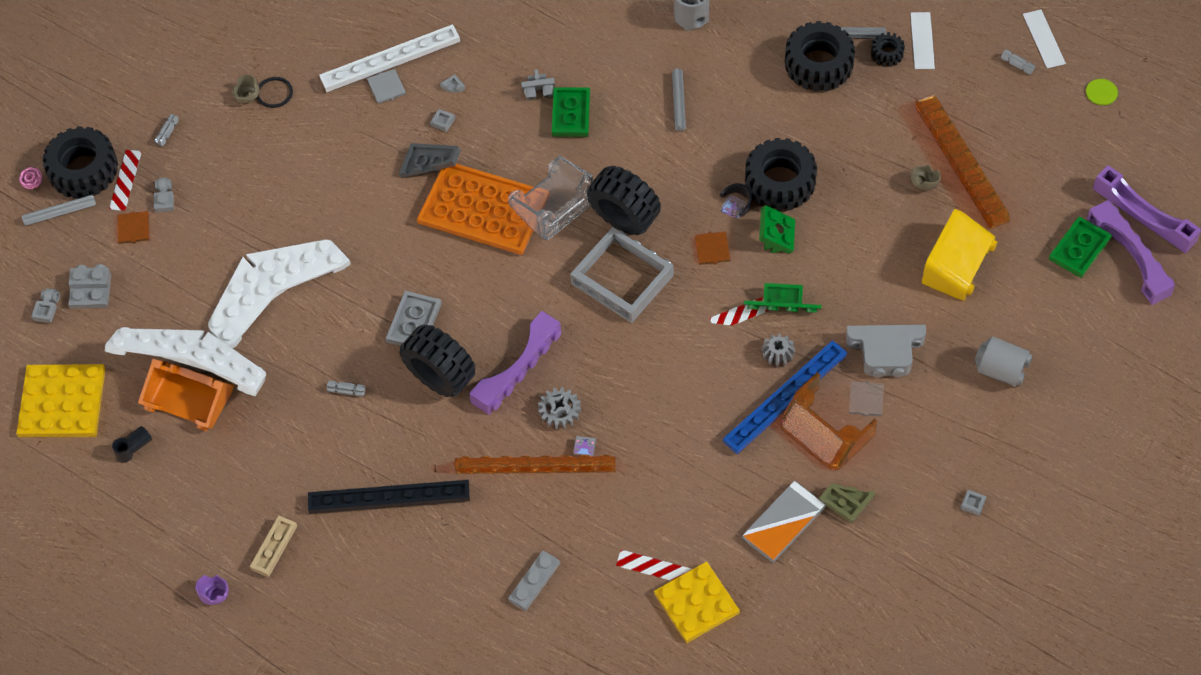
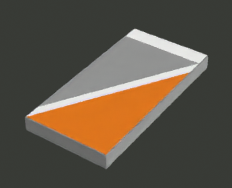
(783, 521)

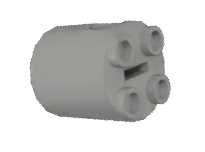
(691, 13)
(1002, 361)

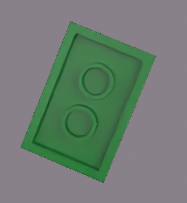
(571, 112)
(1080, 247)

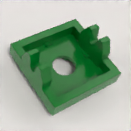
(769, 233)

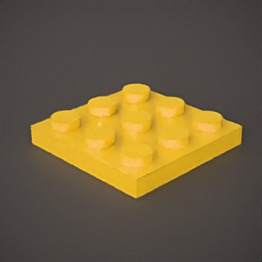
(696, 602)

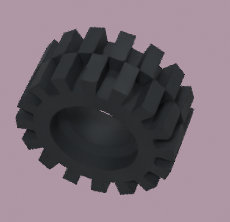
(885, 57)

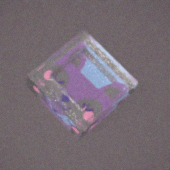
(733, 206)

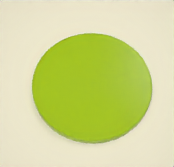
(1101, 92)

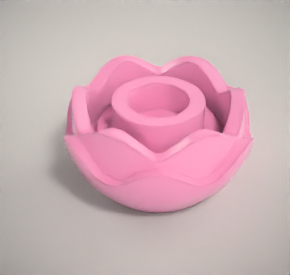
(29, 173)

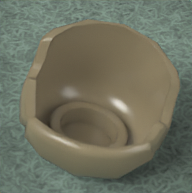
(246, 89)
(925, 178)

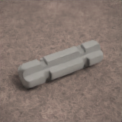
(1018, 62)
(166, 130)
(346, 388)

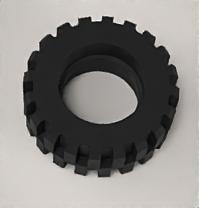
(819, 74)
(75, 144)
(781, 154)
(623, 200)
(437, 360)

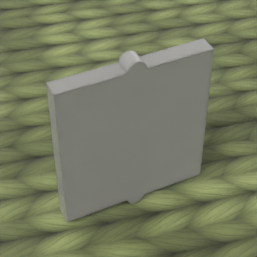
(386, 86)

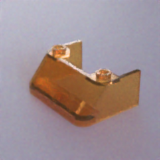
(818, 437)

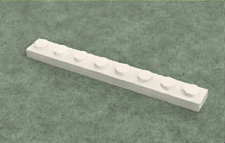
(389, 58)

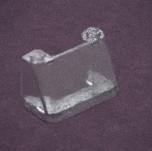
(555, 199)

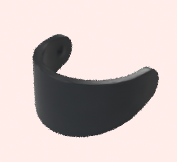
(741, 189)

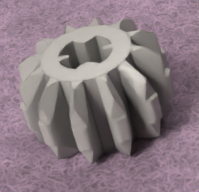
(778, 350)

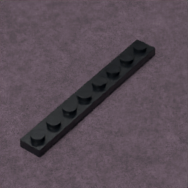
(388, 496)

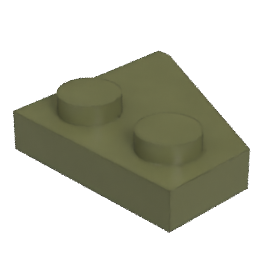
(846, 501)

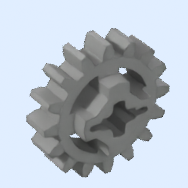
(559, 407)

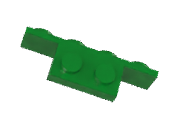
(784, 296)

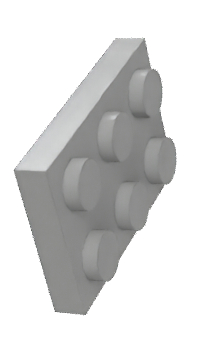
(411, 313)

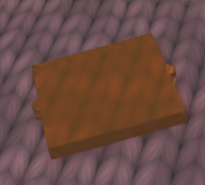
(133, 227)
(712, 248)

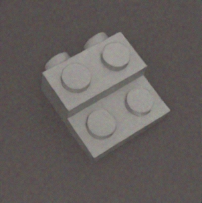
(89, 287)

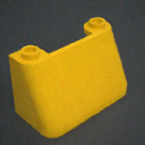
(958, 256)

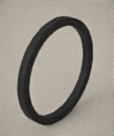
(279, 104)

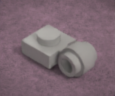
(163, 200)
(45, 309)

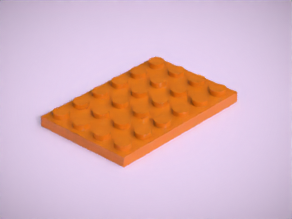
(476, 208)

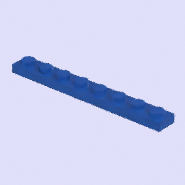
(777, 403)

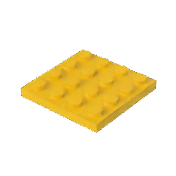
(61, 400)

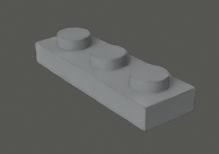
(534, 581)

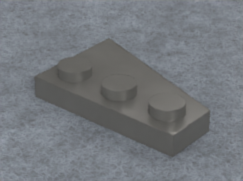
(428, 158)

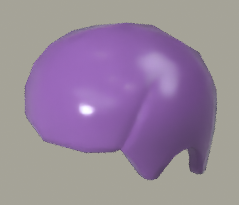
(212, 589)

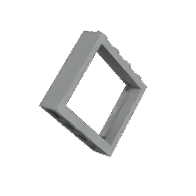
(607, 298)

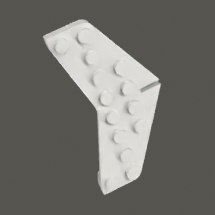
(273, 273)
(190, 349)

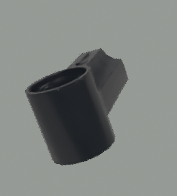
(131, 443)

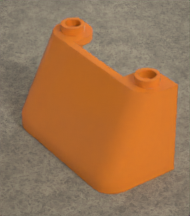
(185, 393)

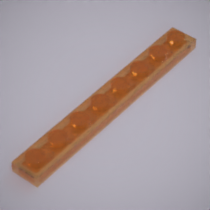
(540, 464)

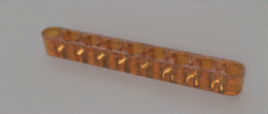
(962, 161)

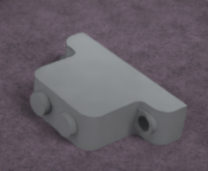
(886, 347)

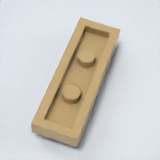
(273, 546)

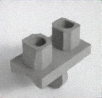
(538, 82)

